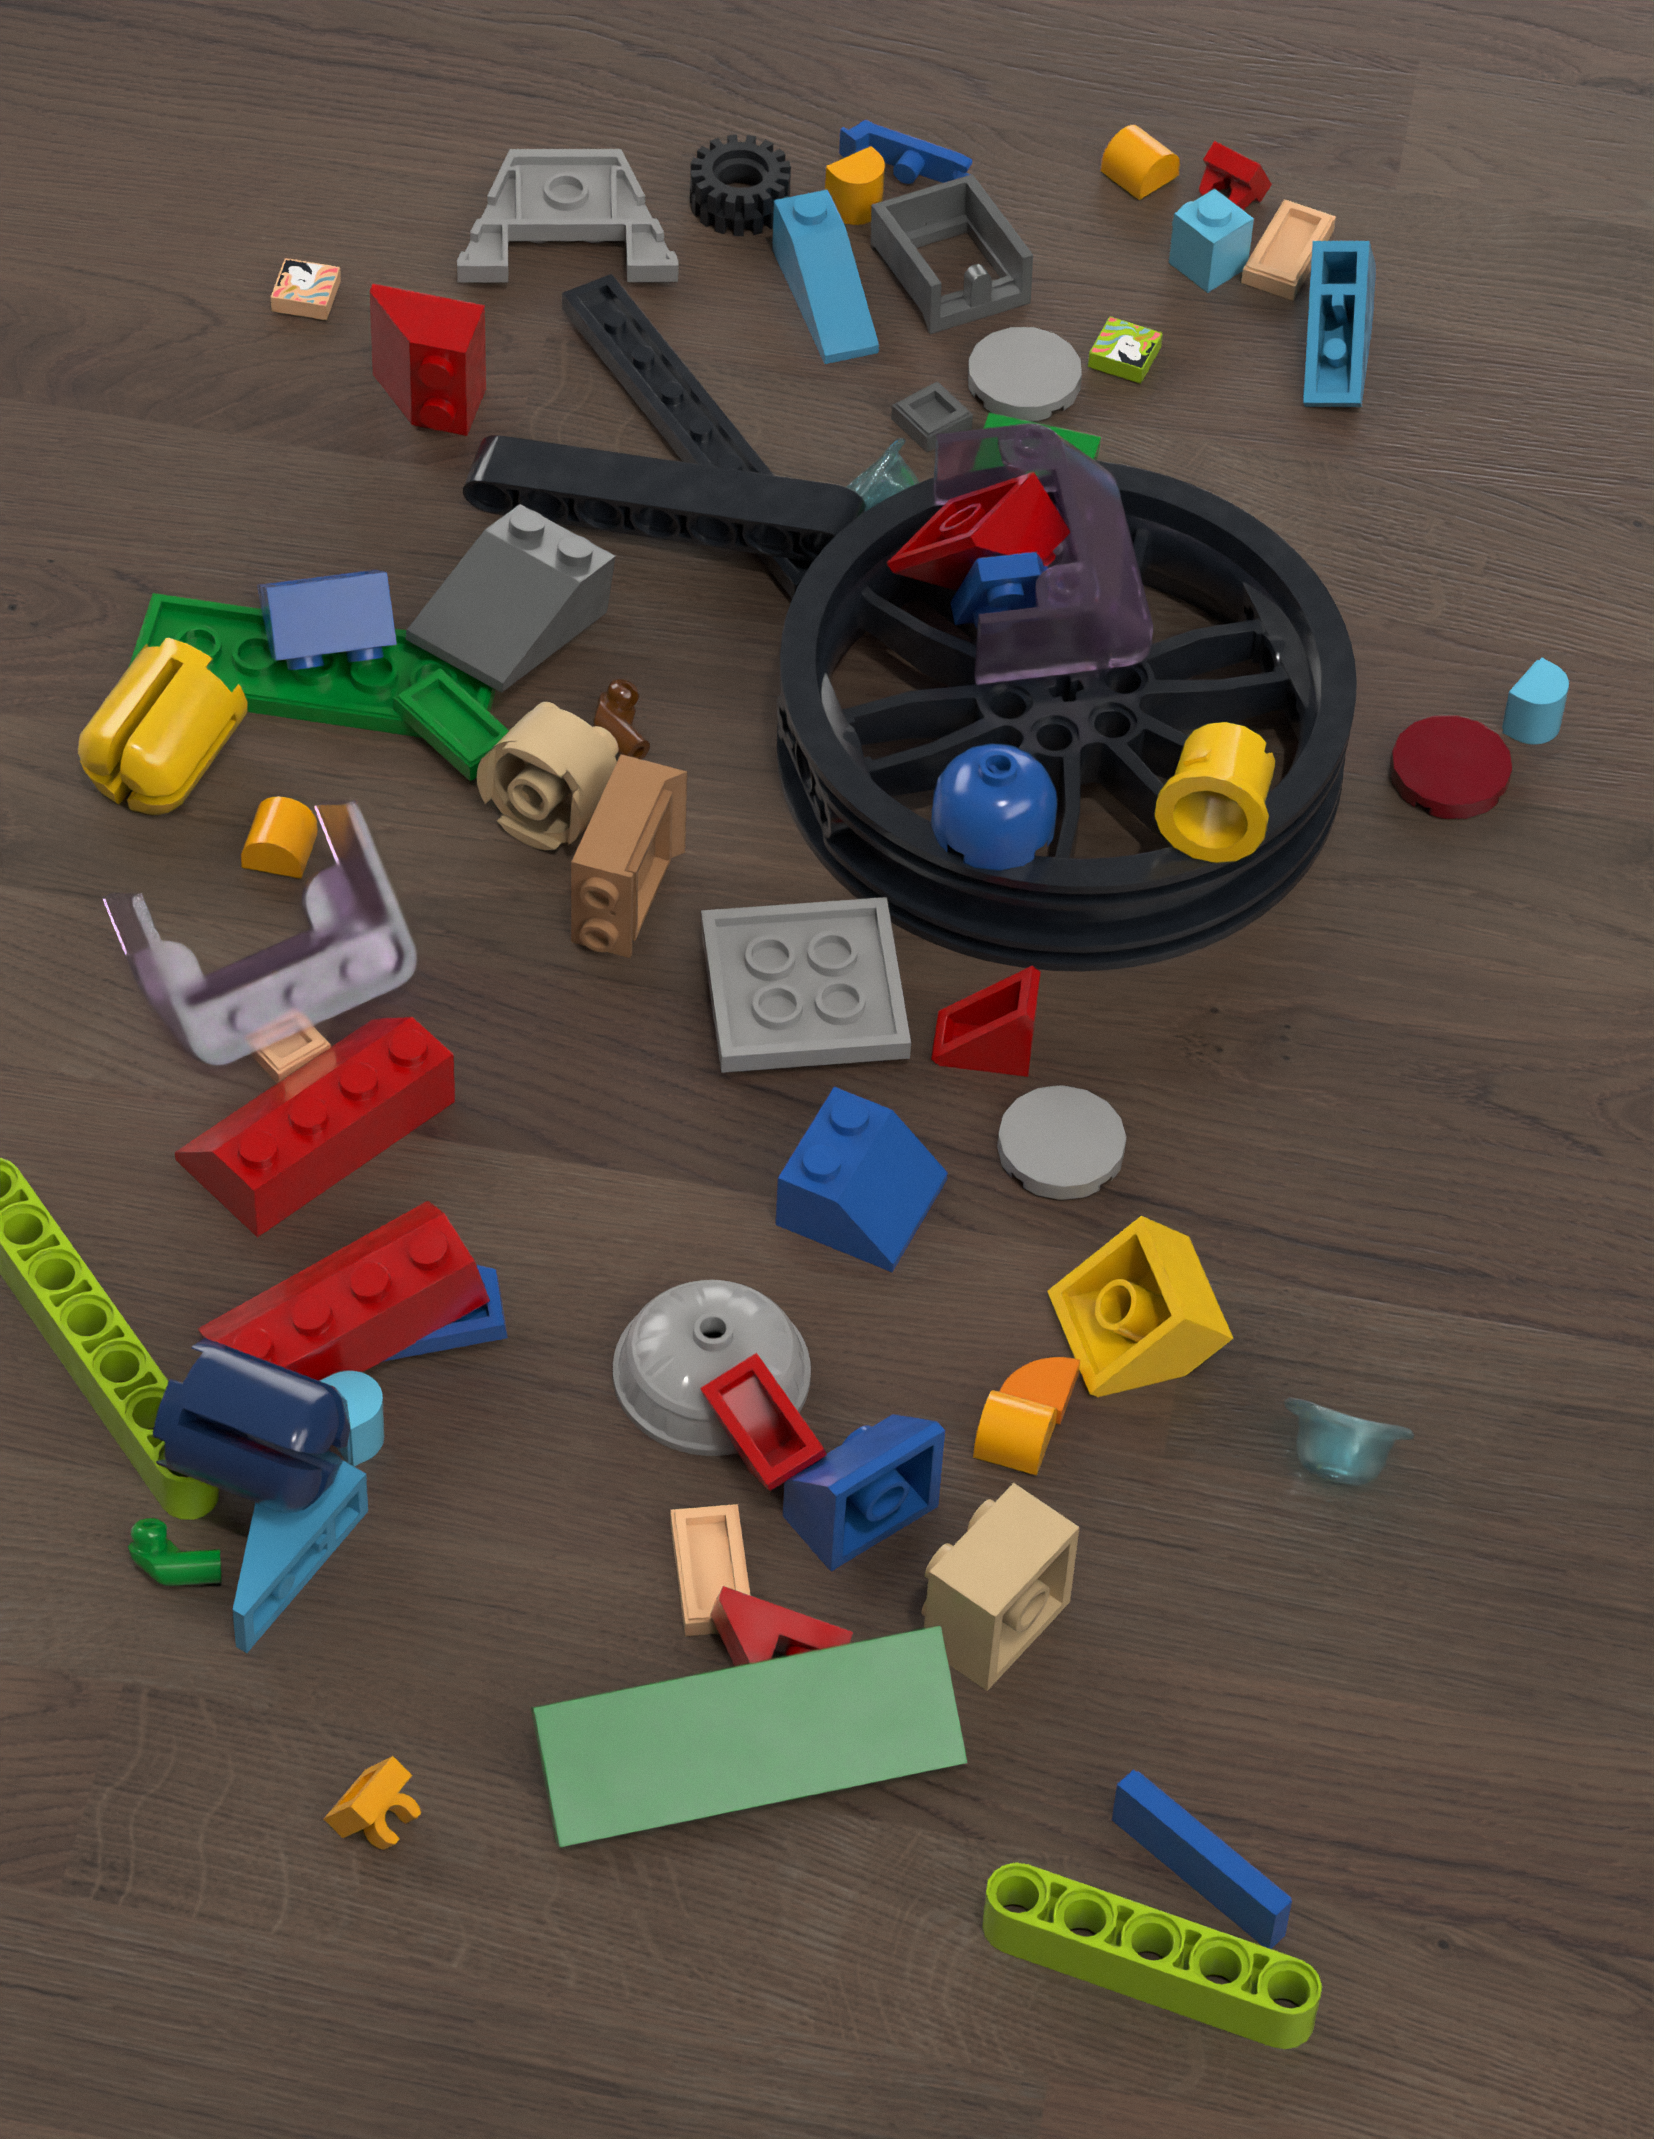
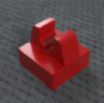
(1230, 169)

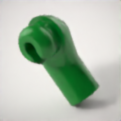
(167, 1562)

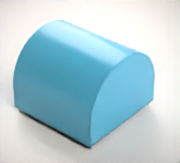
(1536, 704)
(365, 1414)

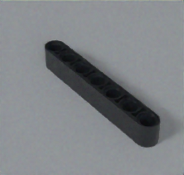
(660, 497)

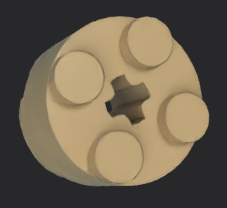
(548, 776)

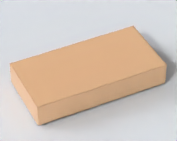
(1285, 249)
(706, 1559)

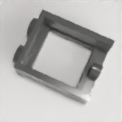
(939, 214)

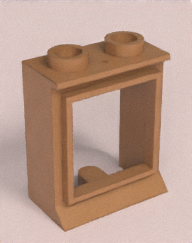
(626, 853)

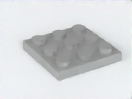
(805, 984)

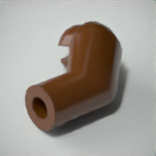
(616, 714)

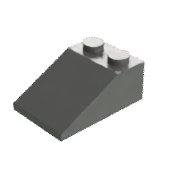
(515, 599)

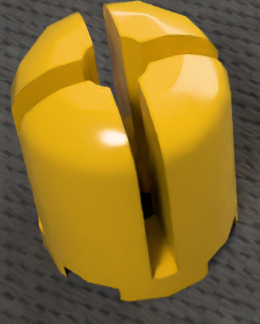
(160, 728)

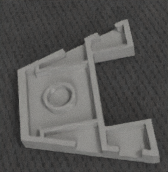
(566, 198)

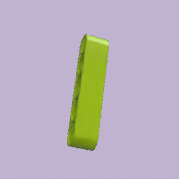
(1169, 1983)

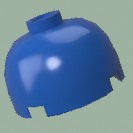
(994, 807)

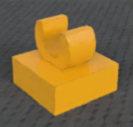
(368, 1801)

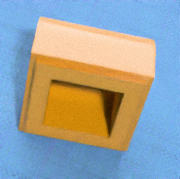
(1139, 162)
(856, 185)
(280, 837)
(1014, 1432)

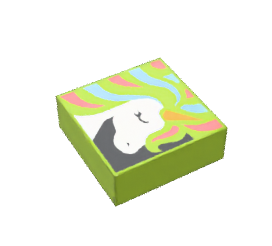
(1125, 349)

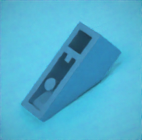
(823, 275)
(1339, 323)
(289, 1549)

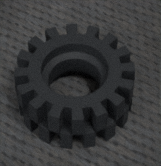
(738, 164)

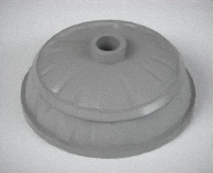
(668, 1359)

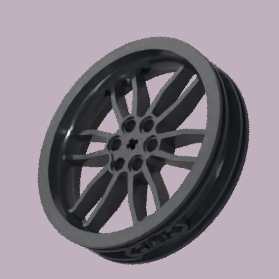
(1082, 728)

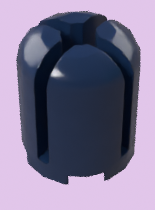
(253, 1428)

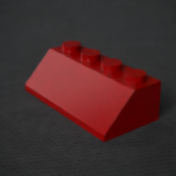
(323, 1121)
(360, 1300)

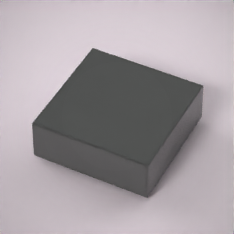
(931, 413)

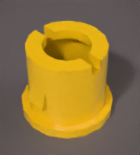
(1217, 794)

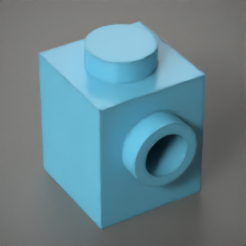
(1210, 240)

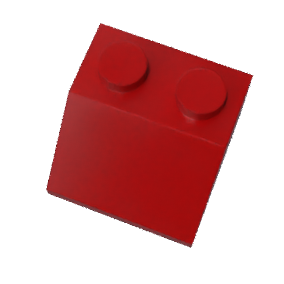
(429, 356)
(983, 524)

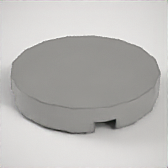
(1024, 373)
(1061, 1142)

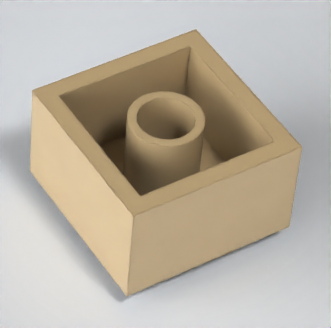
(1000, 1583)

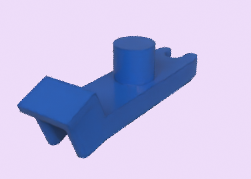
(905, 153)

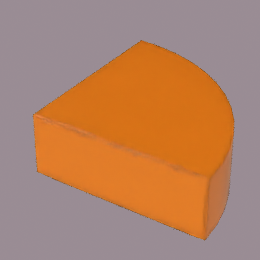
(1045, 1382)

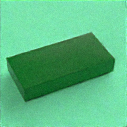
(450, 721)

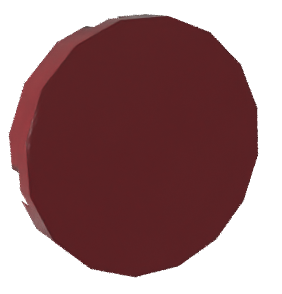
(1451, 766)

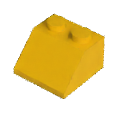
(1139, 1310)

